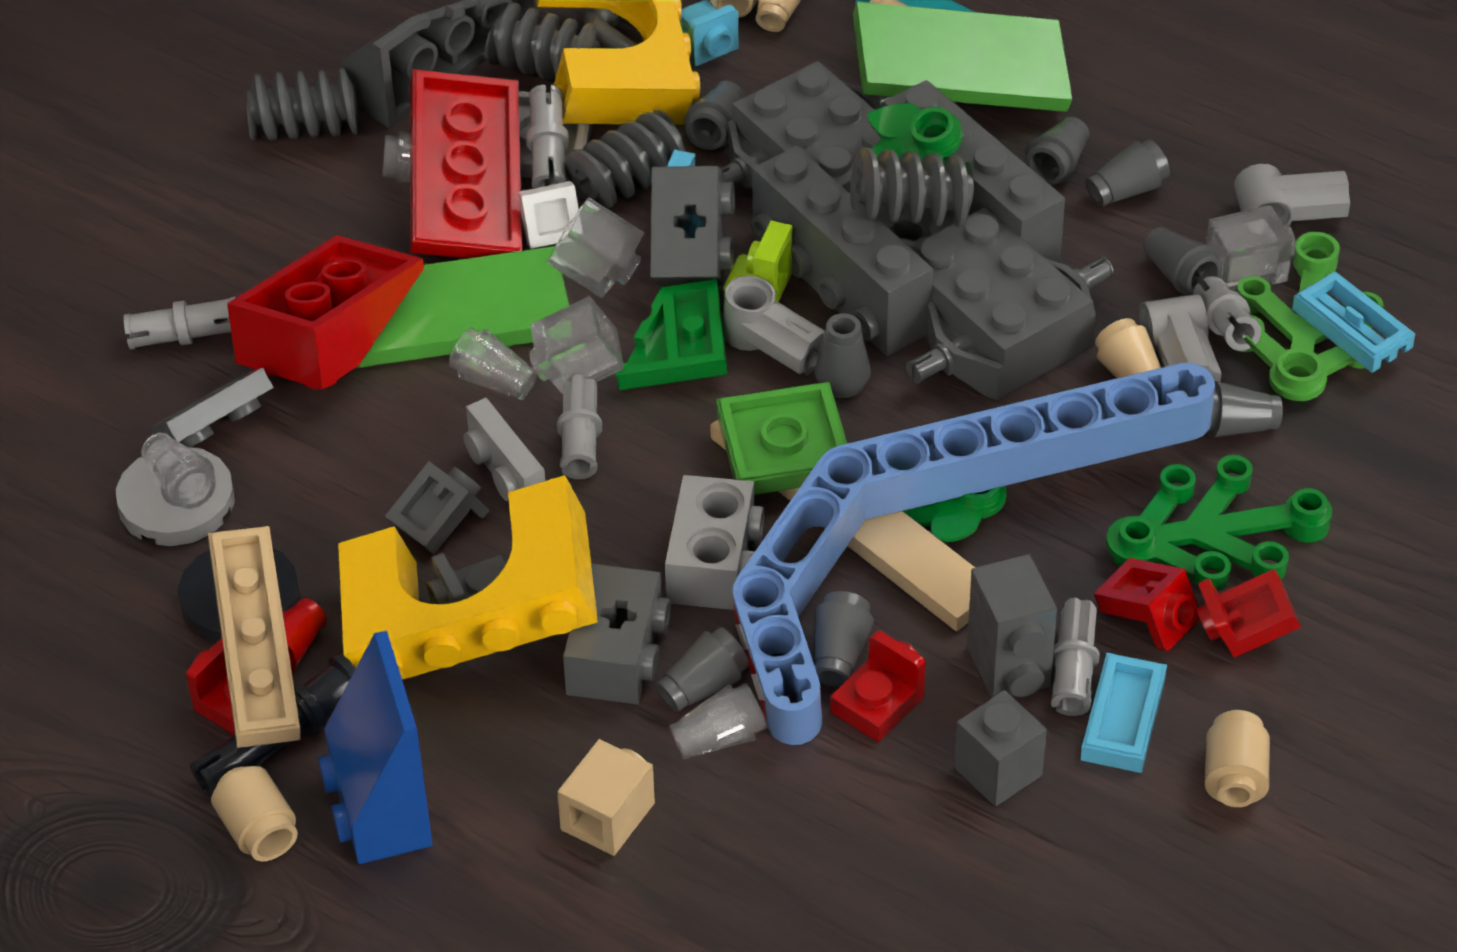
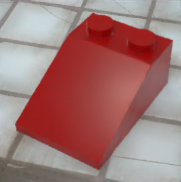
(321, 311)

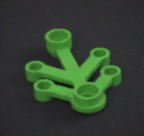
(1298, 372)

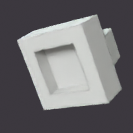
(547, 212)

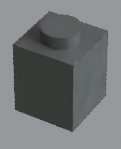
(1000, 748)

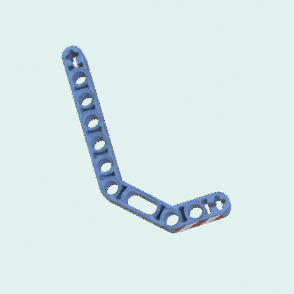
(927, 468)

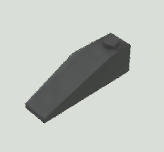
(436, 41)

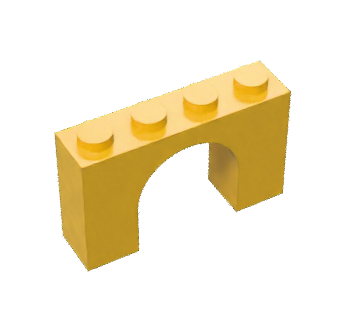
(626, 82)
(536, 595)

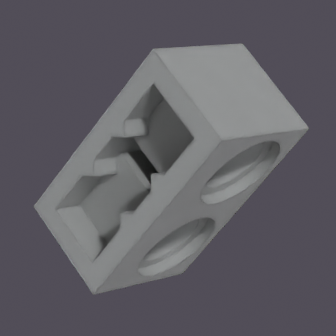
(711, 540)

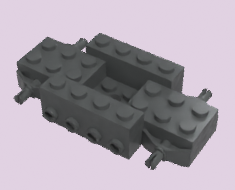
(980, 292)

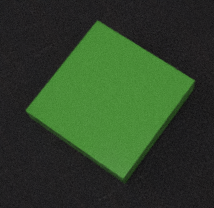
(779, 434)

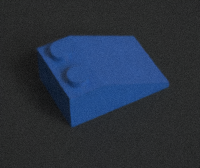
(376, 761)

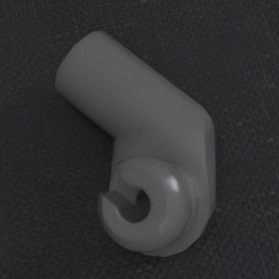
(606, 33)

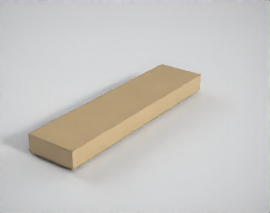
(253, 637)

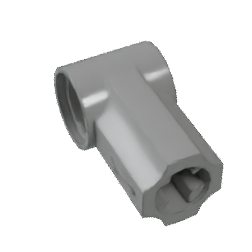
(1295, 195)
(759, 322)
(1180, 331)

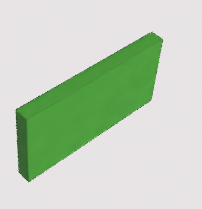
(963, 55)
(478, 293)

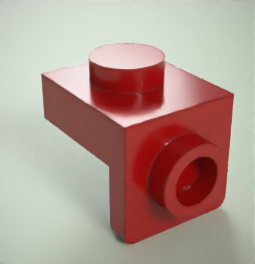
(1248, 613)

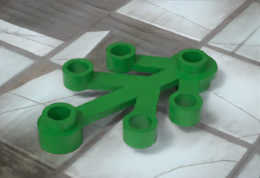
(1148, 538)

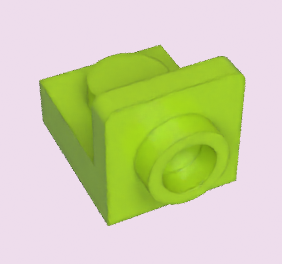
(768, 258)

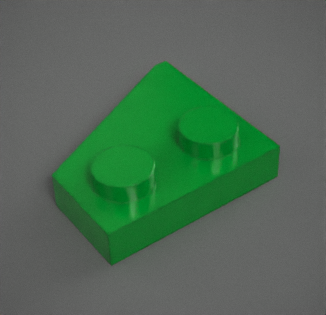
(678, 338)

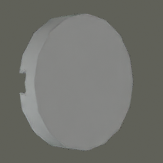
(148, 514)

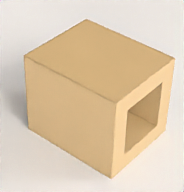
(606, 796)

